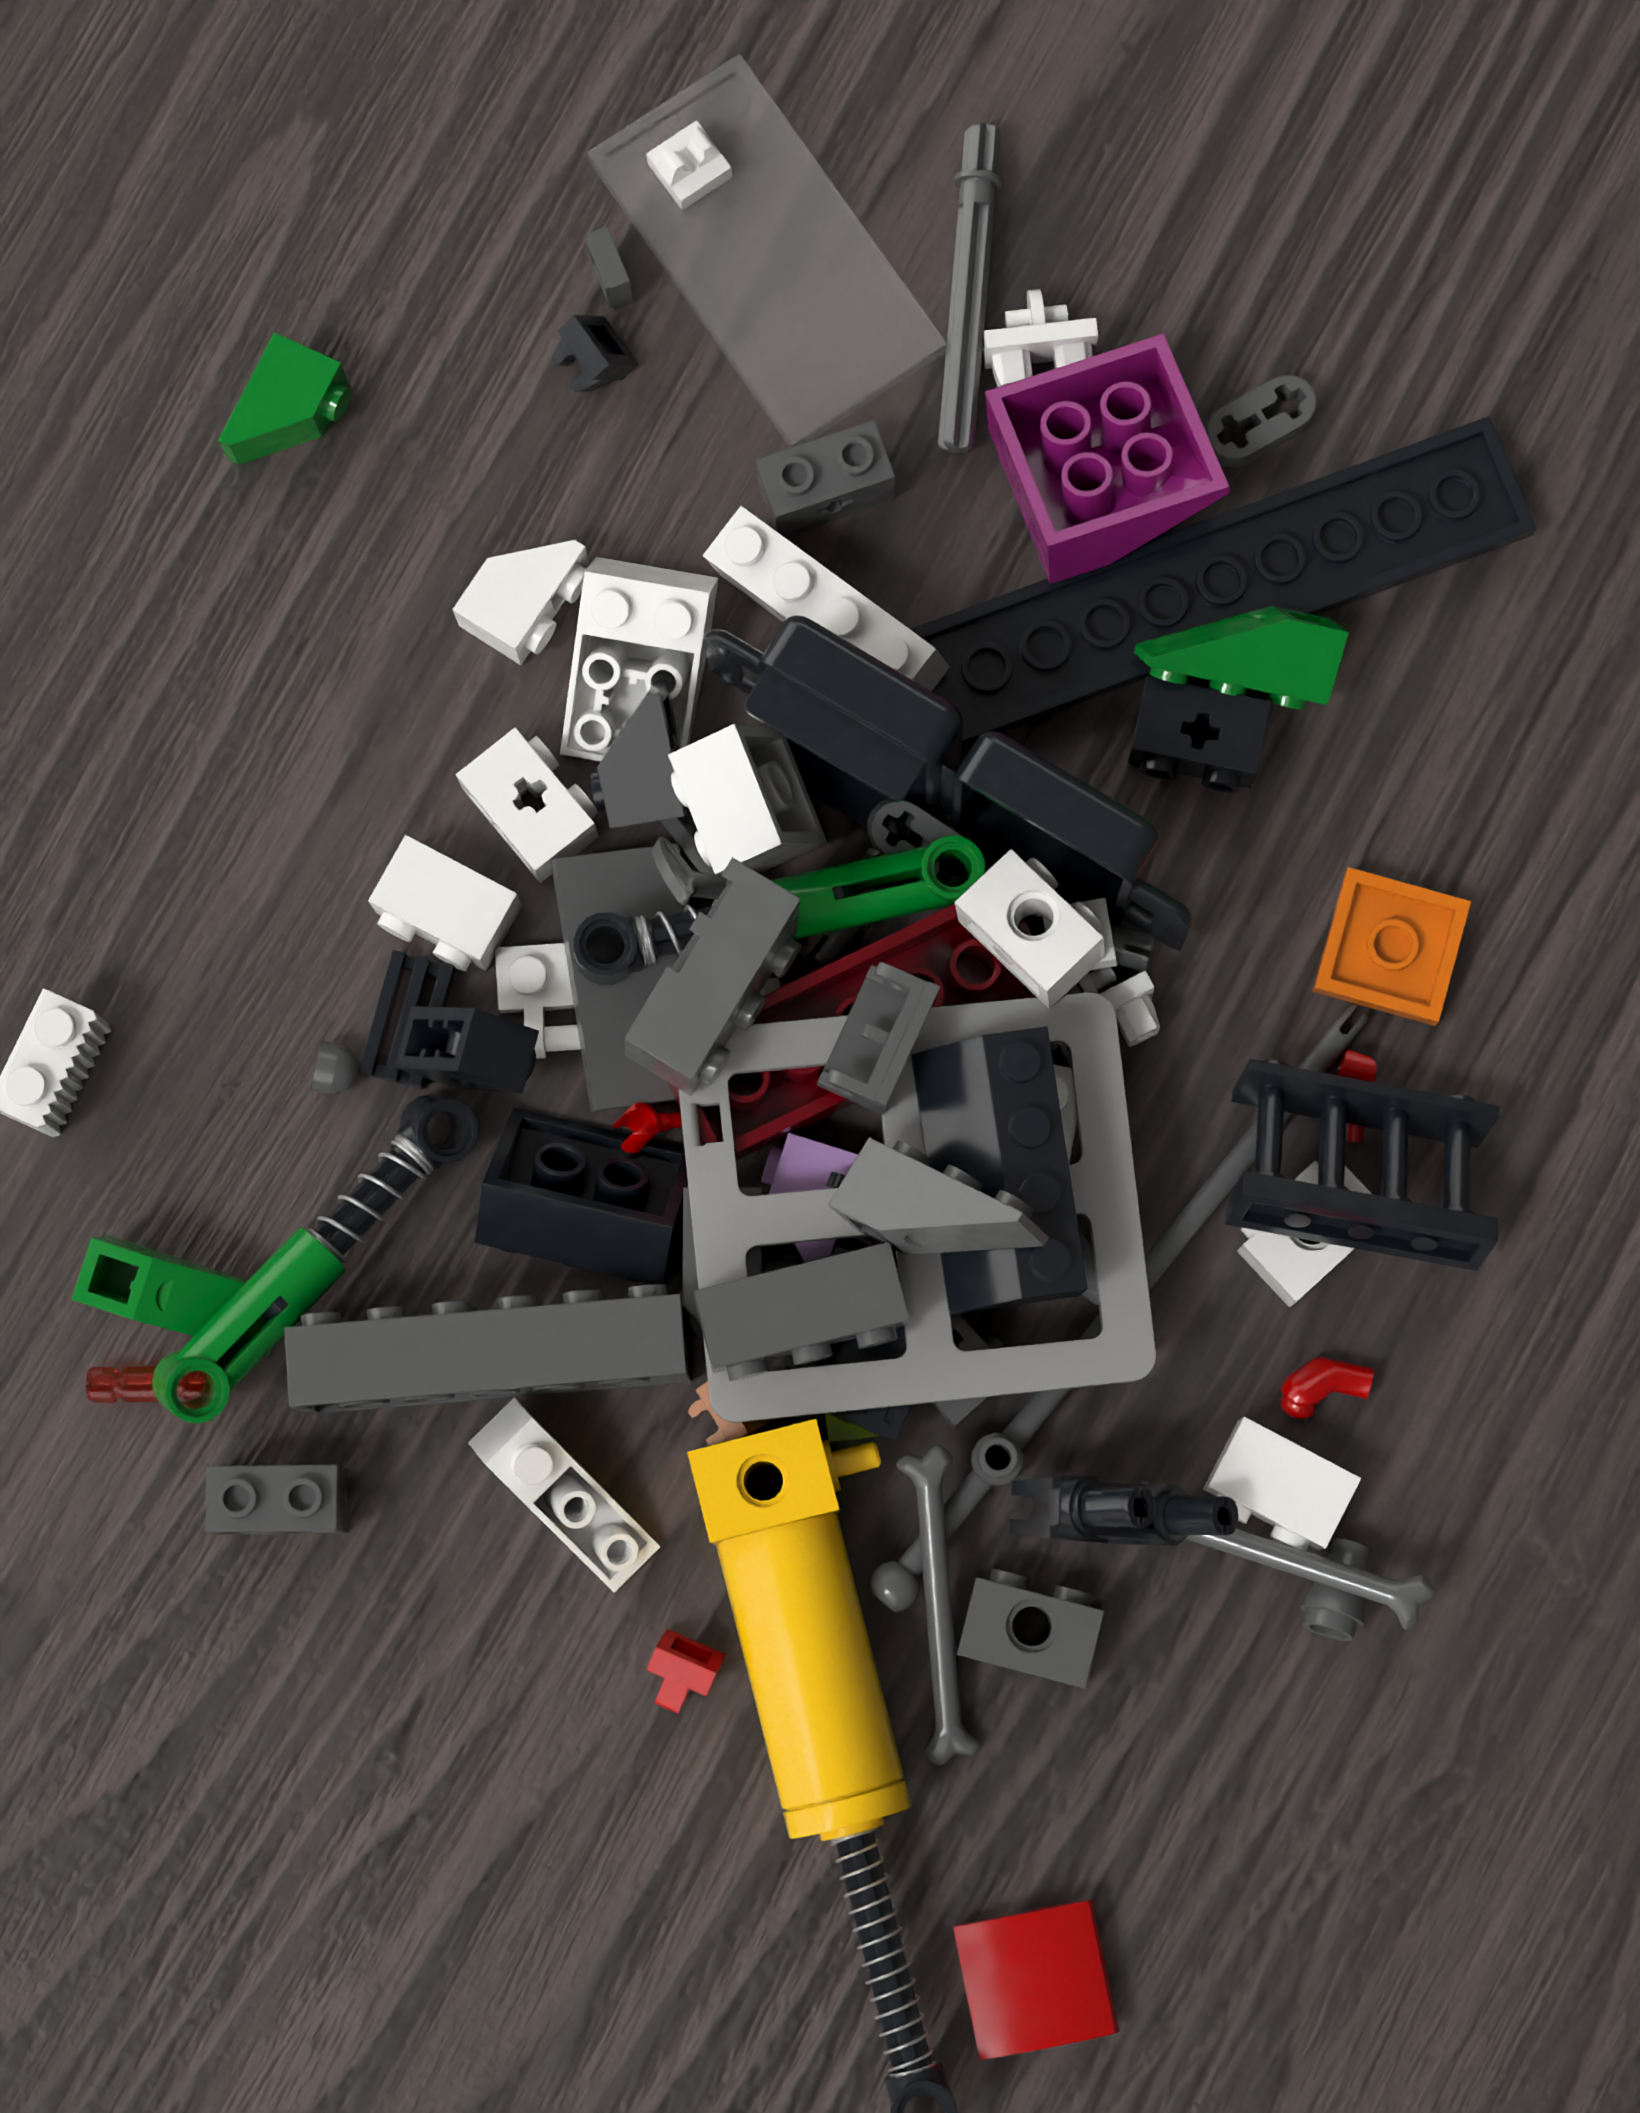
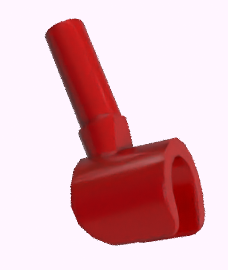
(1358, 1067)
(645, 1124)

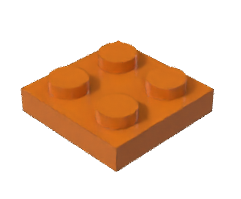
(1391, 946)

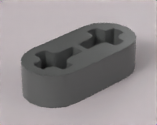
(1253, 409)
(918, 821)

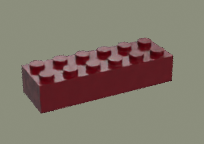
(784, 1101)

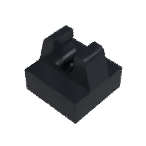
(597, 350)

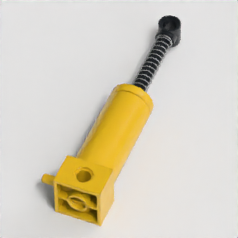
(820, 1695)

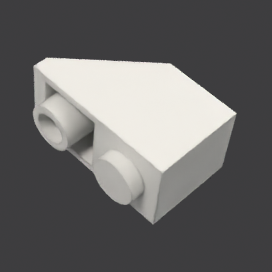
(519, 595)

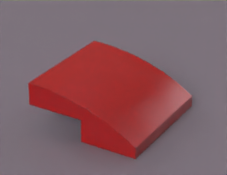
(1036, 1979)

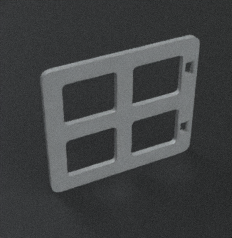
(932, 1367)

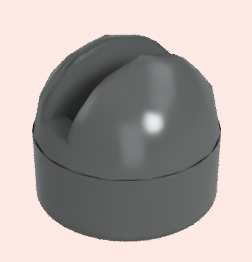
(335, 1069)

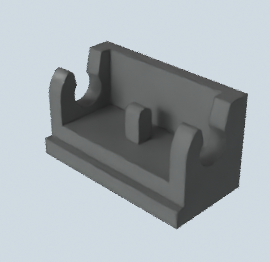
(878, 1036)

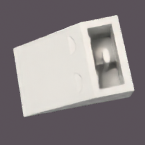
(633, 631)

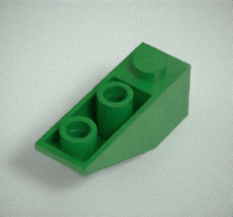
(1261, 650)
(152, 1286)

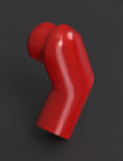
(1318, 1380)

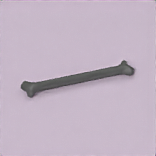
(1400, 1595)
(949, 1731)

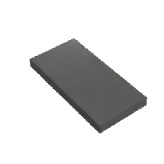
(623, 885)

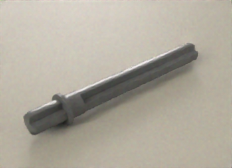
(969, 289)

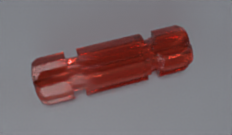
(135, 1384)

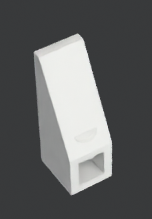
(563, 1495)

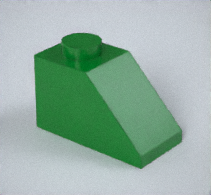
(285, 401)

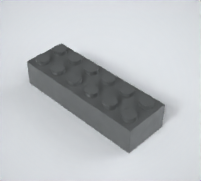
(487, 1353)

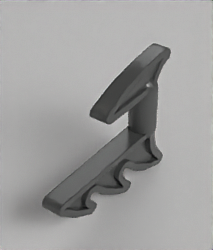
(676, 872)

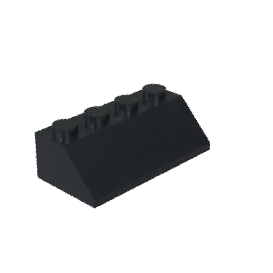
(998, 1118)

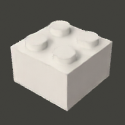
(745, 798)

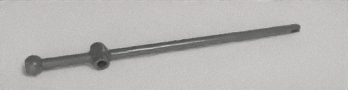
(896, 1582)

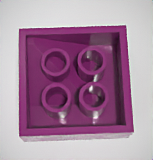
(1103, 455)

